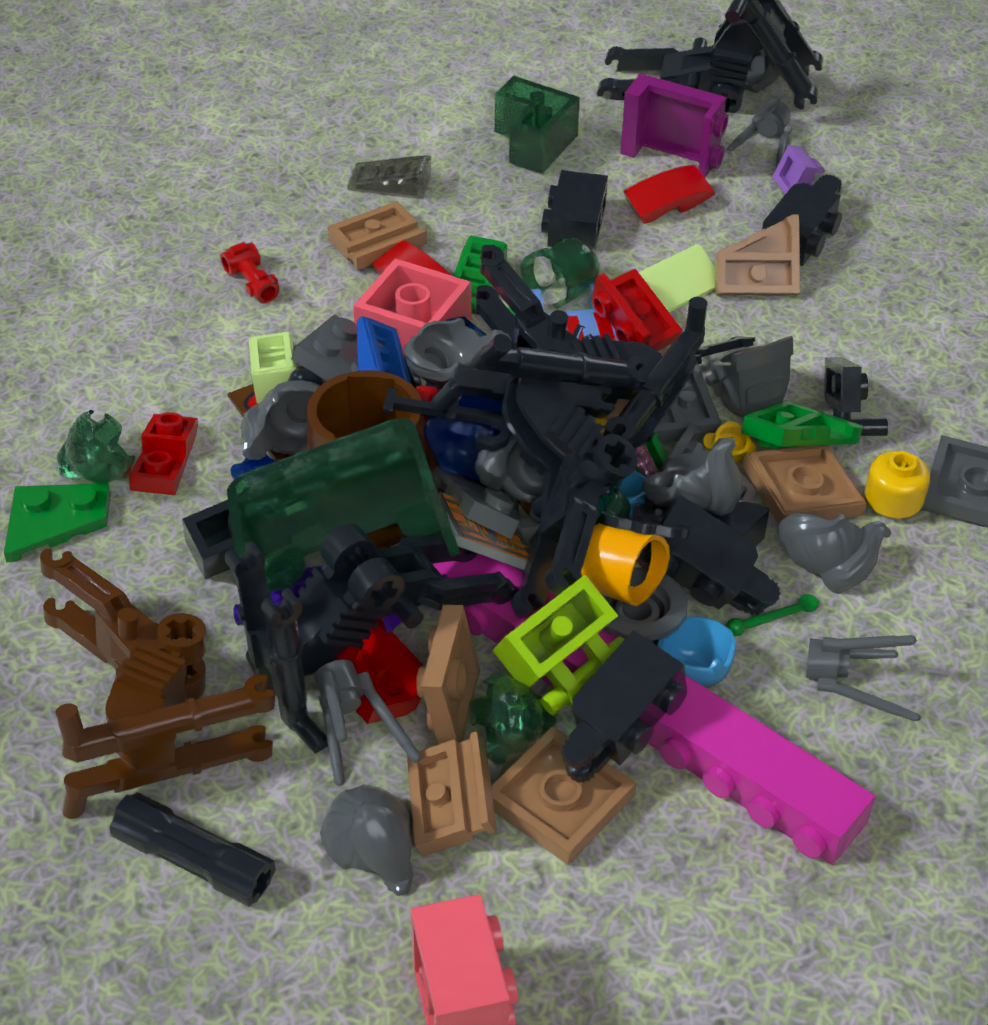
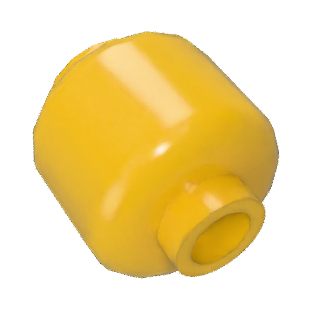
(897, 484)

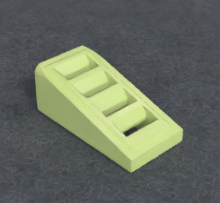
(270, 361)

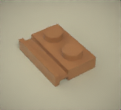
(374, 233)
(451, 794)

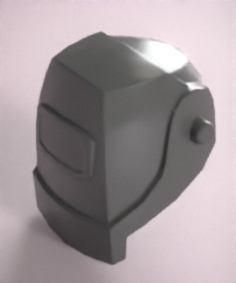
(752, 376)

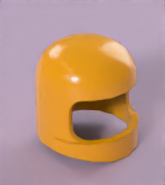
(613, 558)

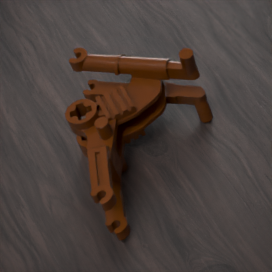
(149, 694)

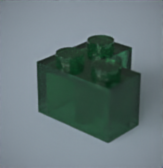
(536, 120)

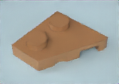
(761, 263)

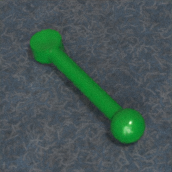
(806, 603)

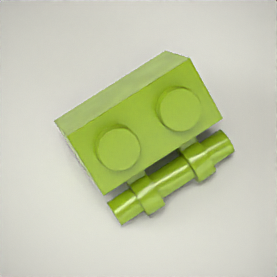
(553, 635)

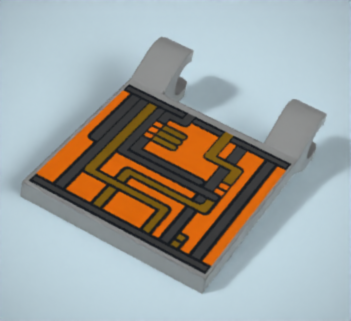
(488, 542)

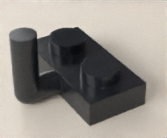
(845, 389)

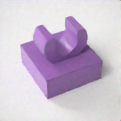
(796, 168)

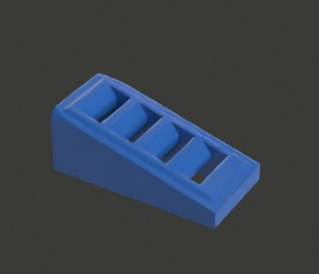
(379, 358)

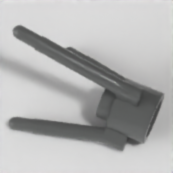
(769, 122)
(831, 658)
(340, 694)

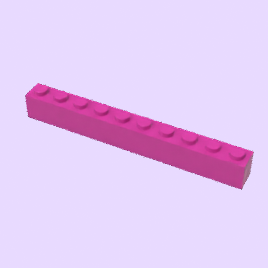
(721, 746)

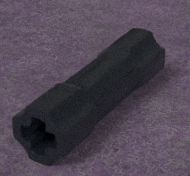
(225, 865)

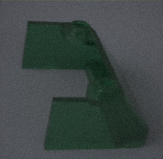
(357, 479)

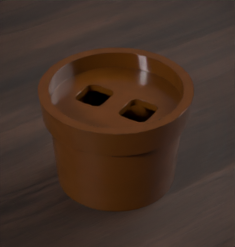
(356, 403)

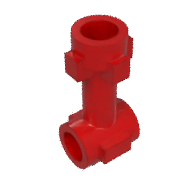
(245, 259)

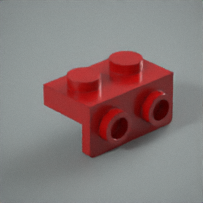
(634, 310)
(391, 670)

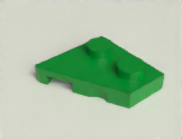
(796, 425)
(54, 515)

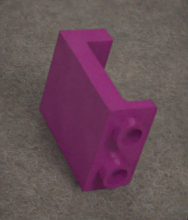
(674, 121)

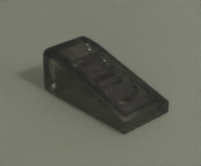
(400, 178)

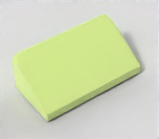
(681, 277)

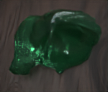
(94, 451)
(510, 717)

